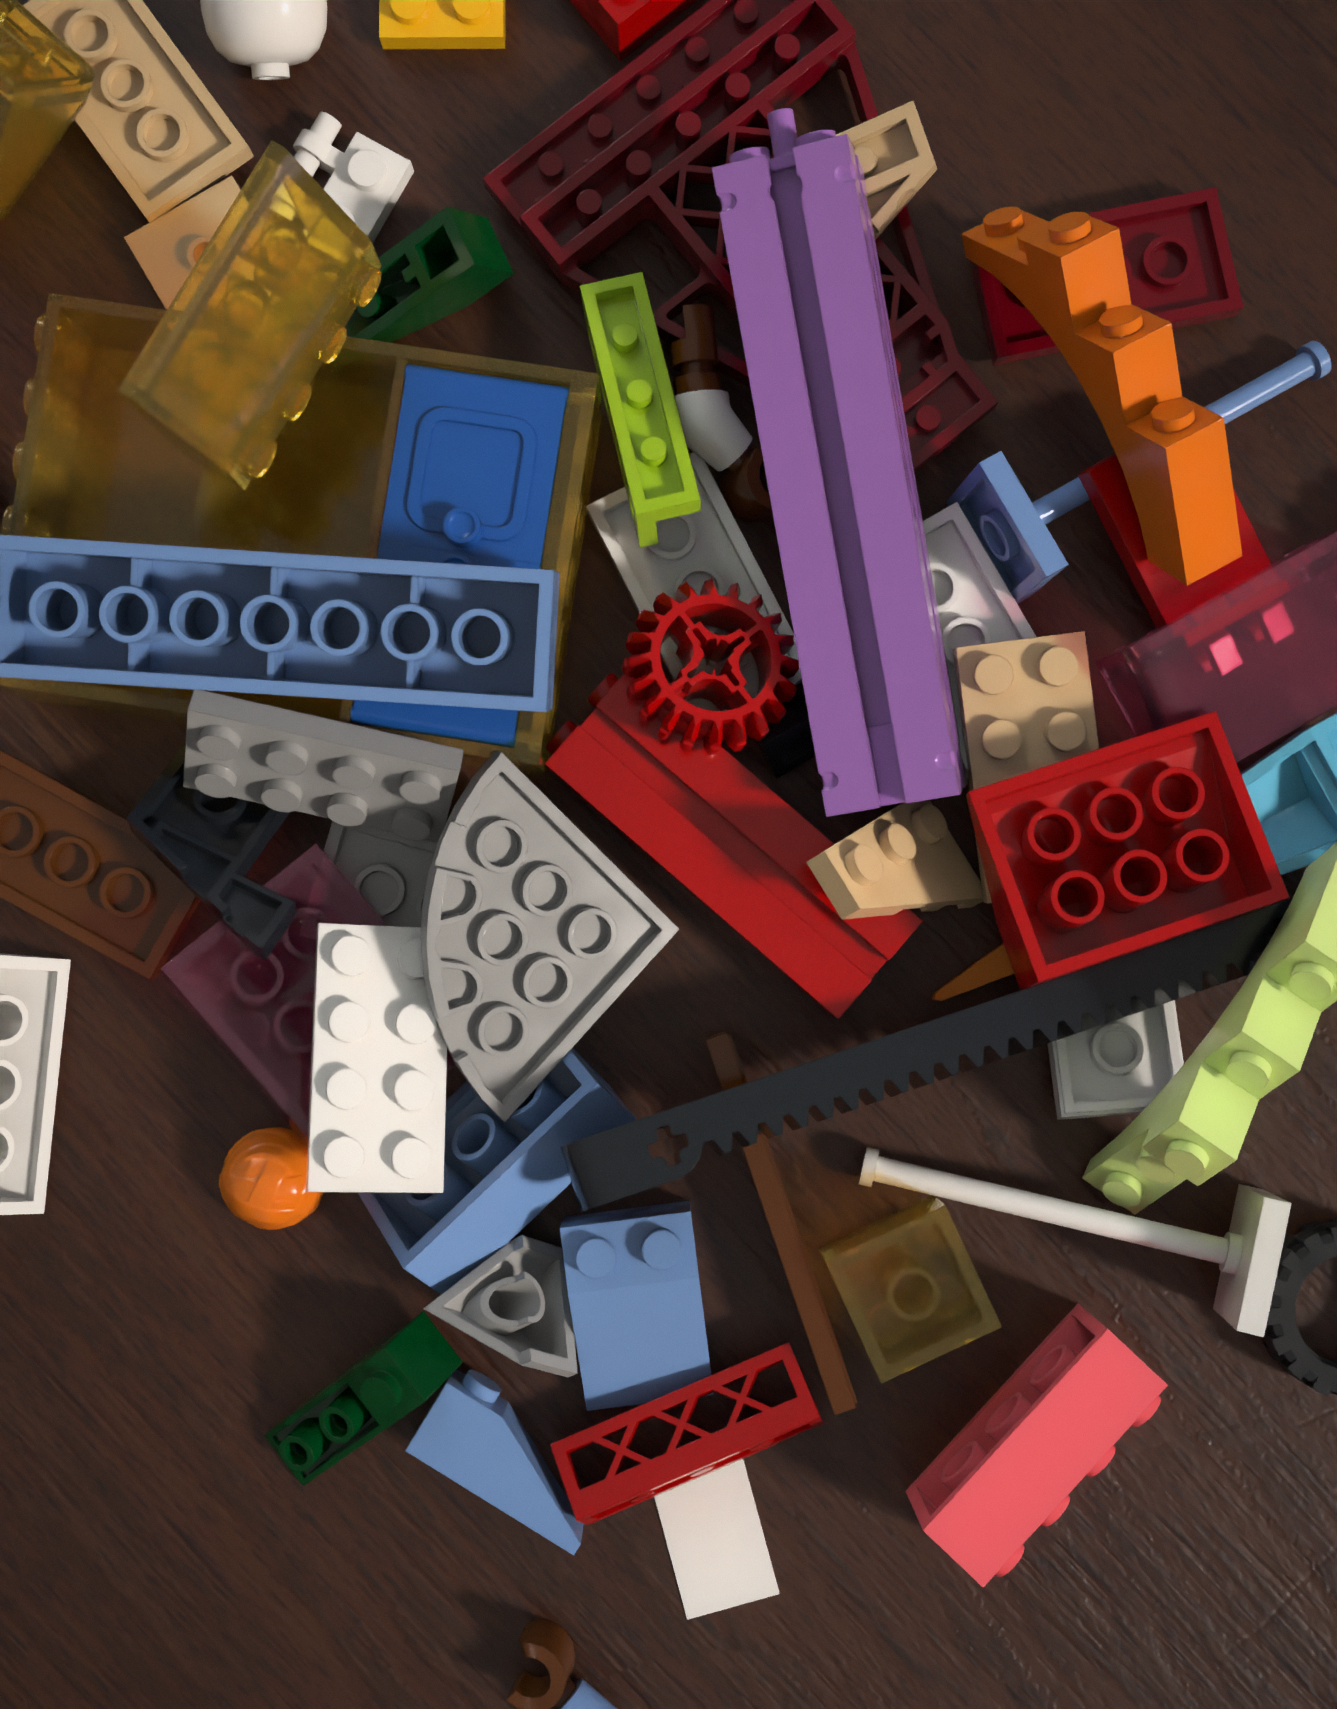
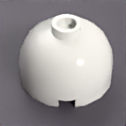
(266, 33)

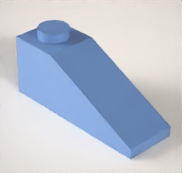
(486, 1449)

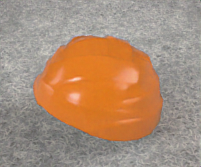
(267, 1179)

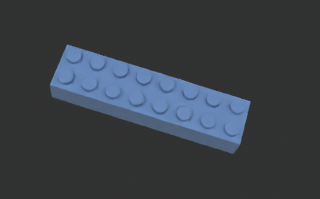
(278, 623)

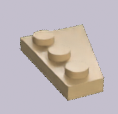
(897, 865)

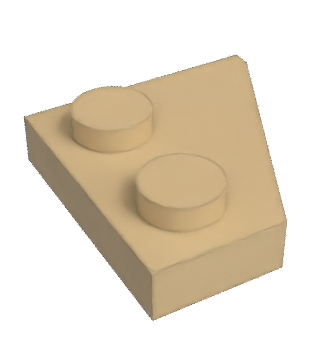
(893, 161)

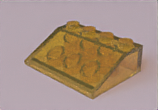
(254, 322)

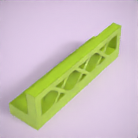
(639, 403)

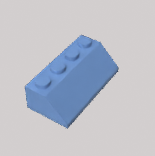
(495, 1172)

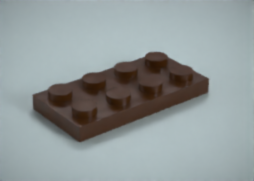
(86, 871)

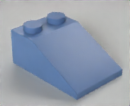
(635, 1303)

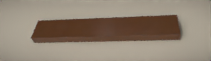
(788, 1240)

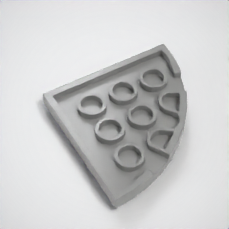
(525, 934)

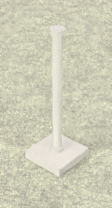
(1245, 1256)

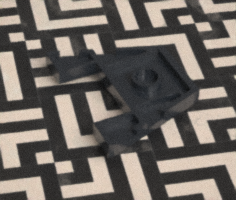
(211, 849)

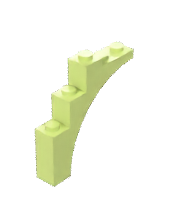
(1252, 1049)

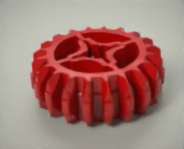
(684, 623)

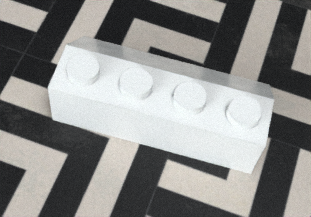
(30, 1054)

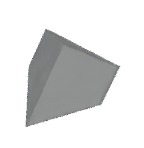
(516, 1306)

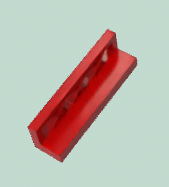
(696, 1458)

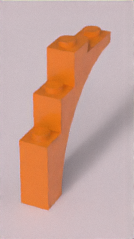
(1126, 361)

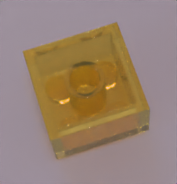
(910, 1288)

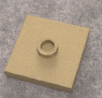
(176, 239)

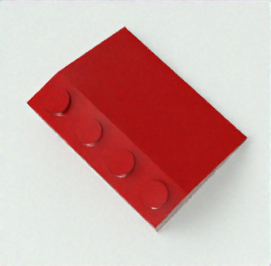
(1121, 850)

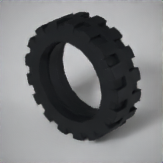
(1282, 1338)

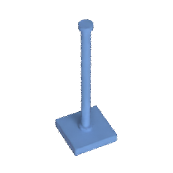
(1016, 529)

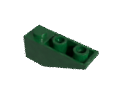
(365, 1399)

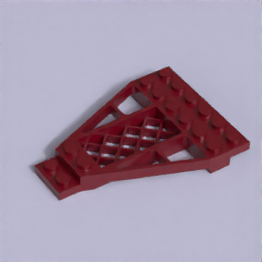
(666, 125)

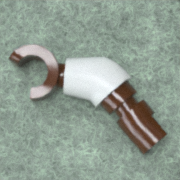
(709, 421)

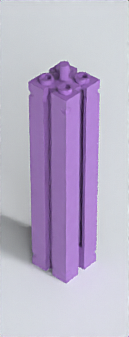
(839, 469)

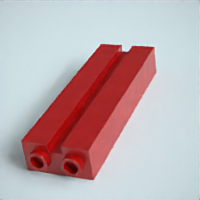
(725, 844)

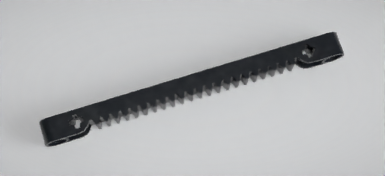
(619, 1159)

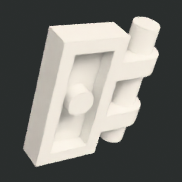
(362, 180)

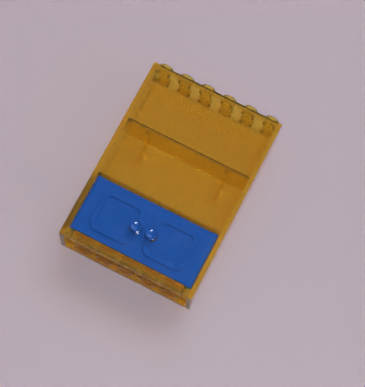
(387, 461)

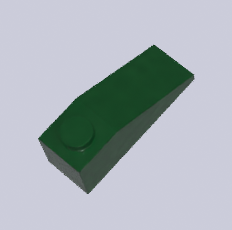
(431, 276)

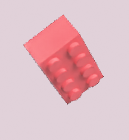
(1033, 1445)

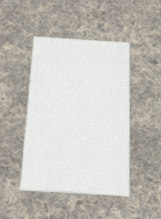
(716, 1542)

